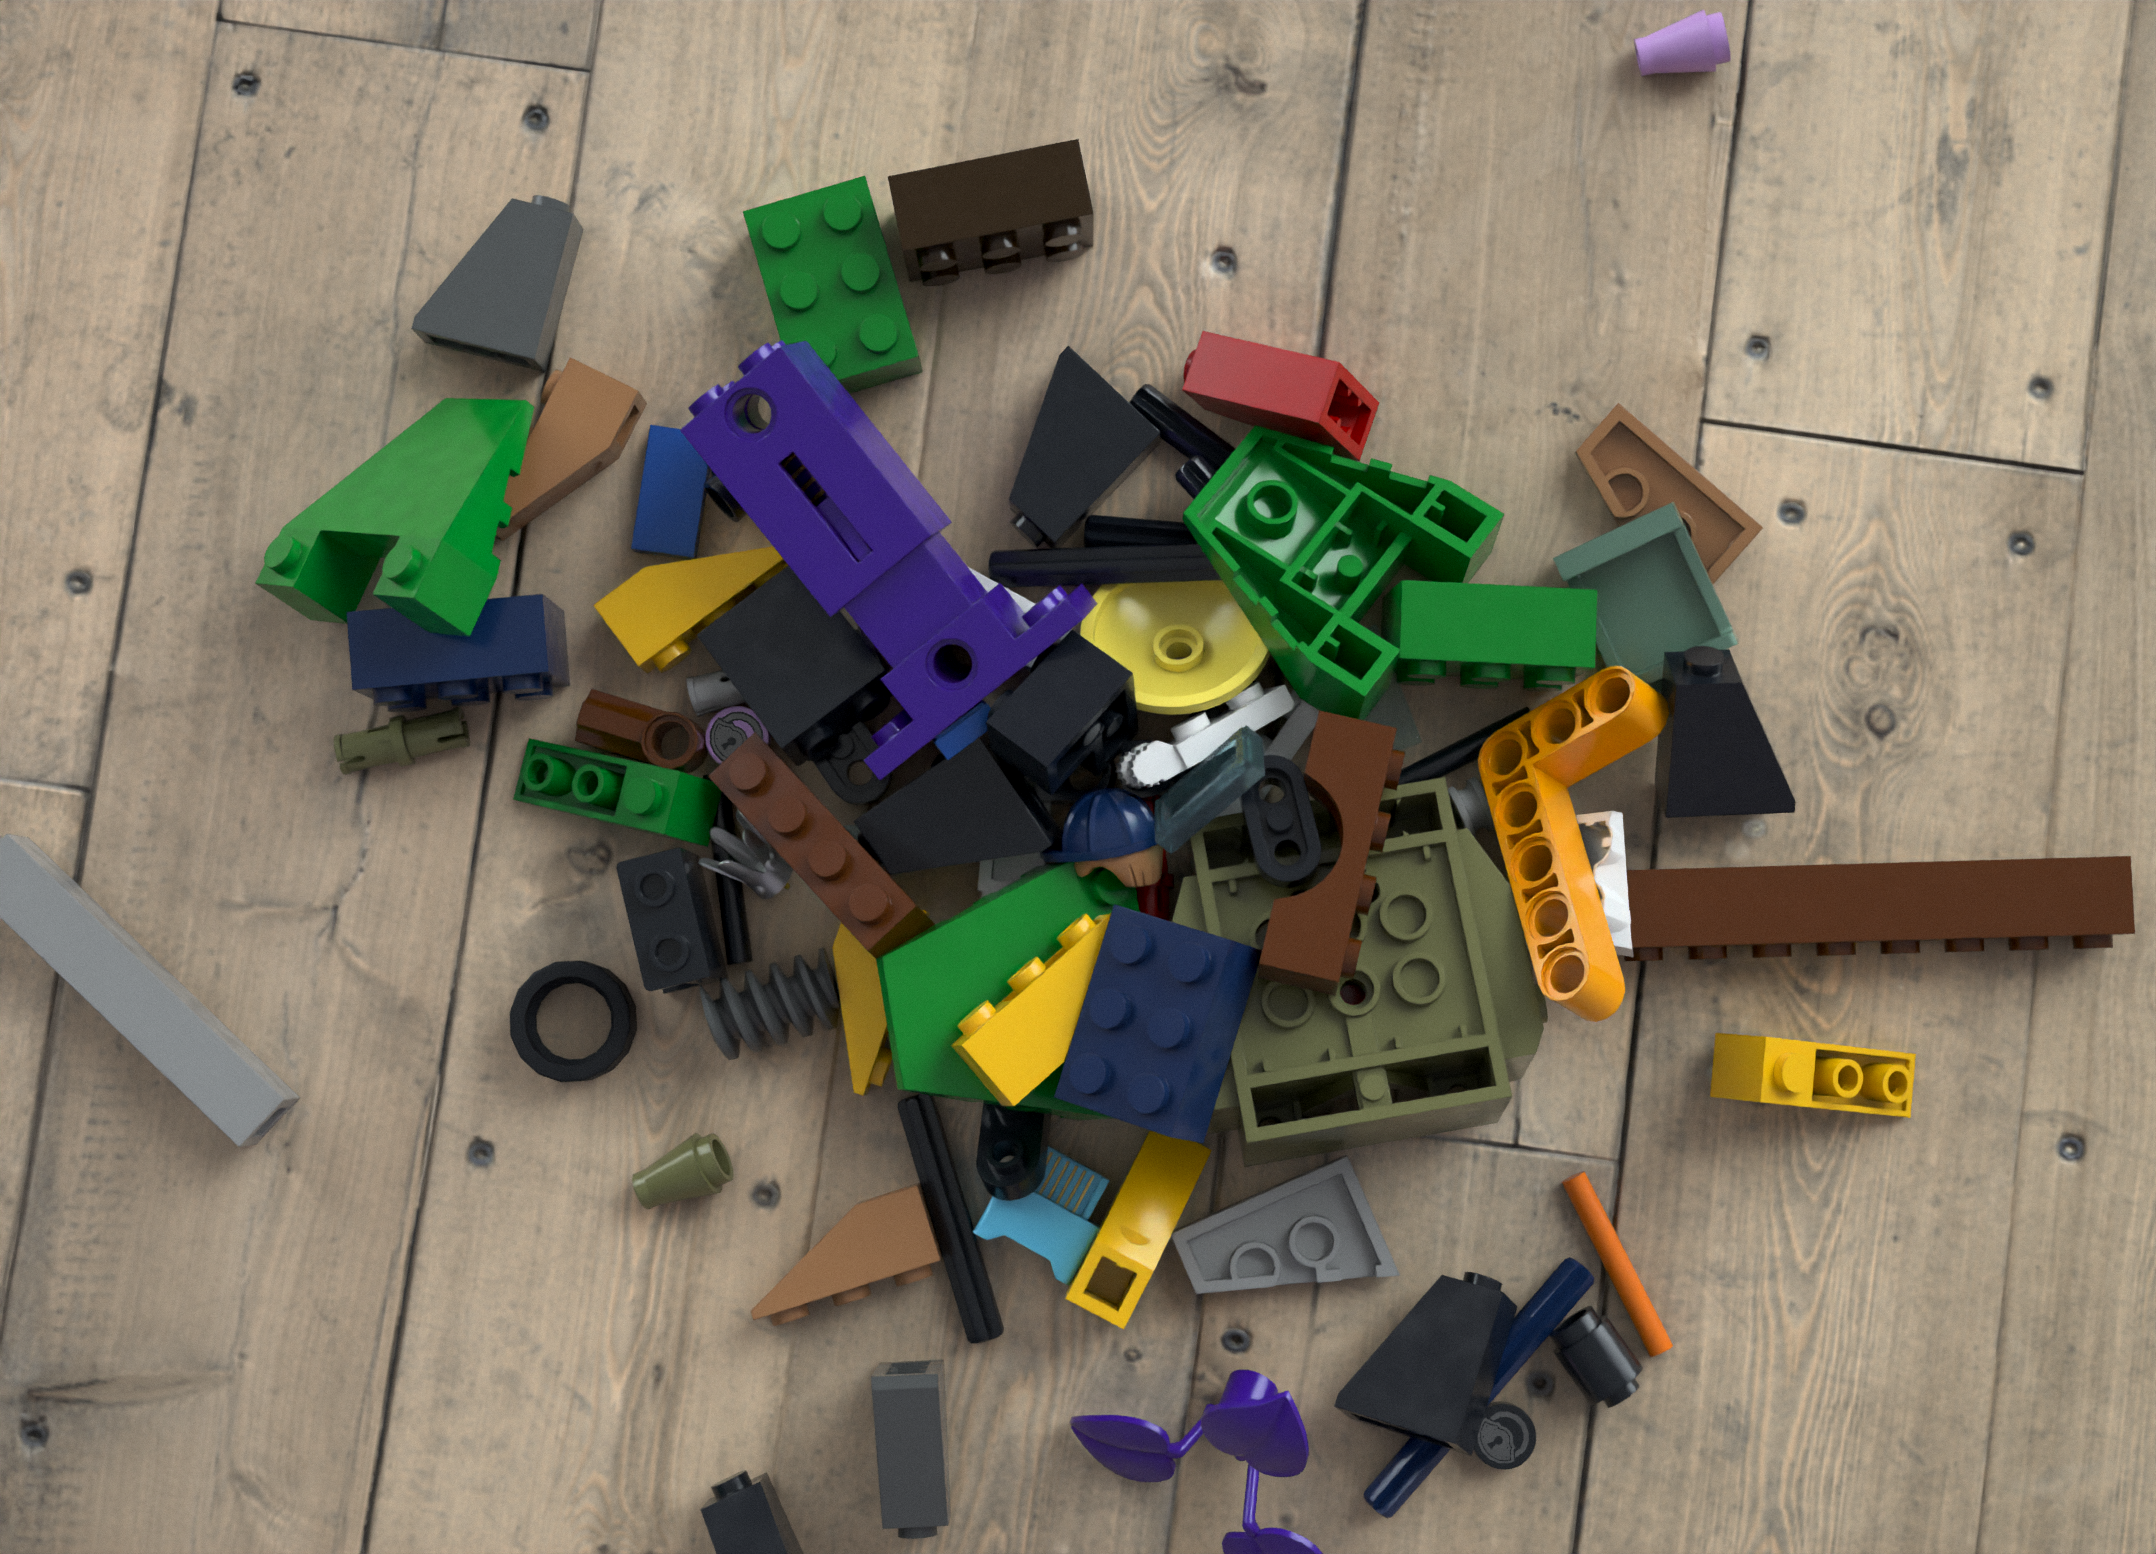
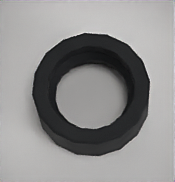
(524, 1021)

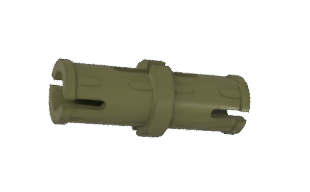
(401, 740)

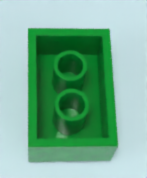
(835, 283)
(1490, 633)

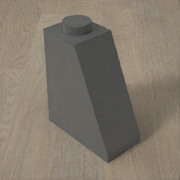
(508, 287)
(912, 1446)

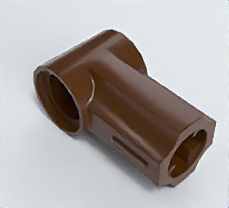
(637, 731)

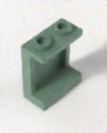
(1648, 593)

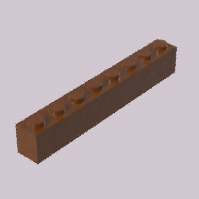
(1880, 904)

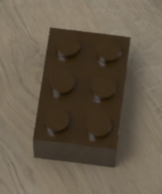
(993, 212)

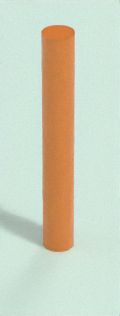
(1617, 1264)

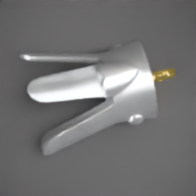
(757, 864)

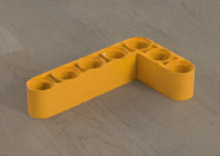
(1550, 875)

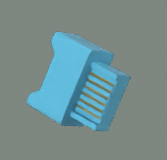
(1053, 1217)

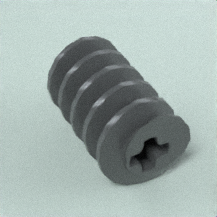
(772, 1006)

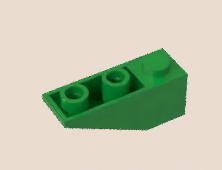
(618, 791)

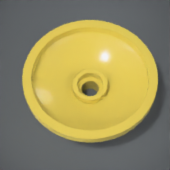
(1156, 622)

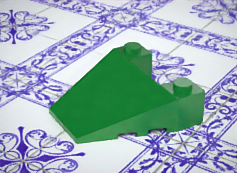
(420, 504)
(1316, 543)
(967, 960)

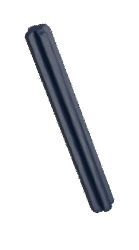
(1526, 1334)

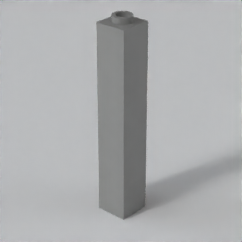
(138, 995)

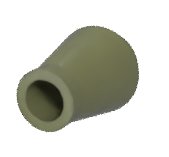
(686, 1172)

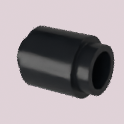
(1596, 1357)

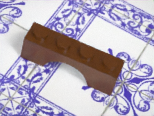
(819, 848)
(1311, 931)

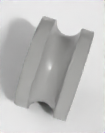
(1471, 807)

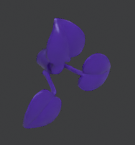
(1248, 1423)

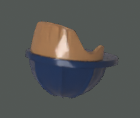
(1112, 832)

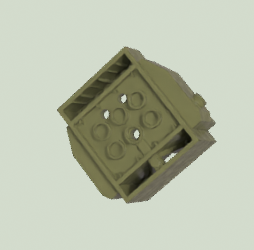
(1438, 974)

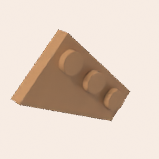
(1642, 473)

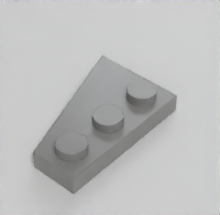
(1288, 1234)

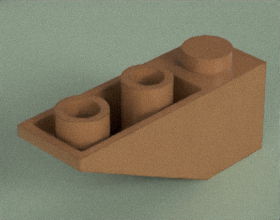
(574, 439)
(871, 1242)

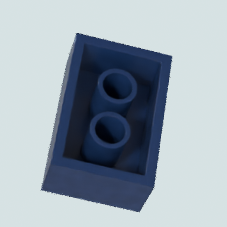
(512, 650)
(1158, 1024)

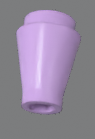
(1685, 46)

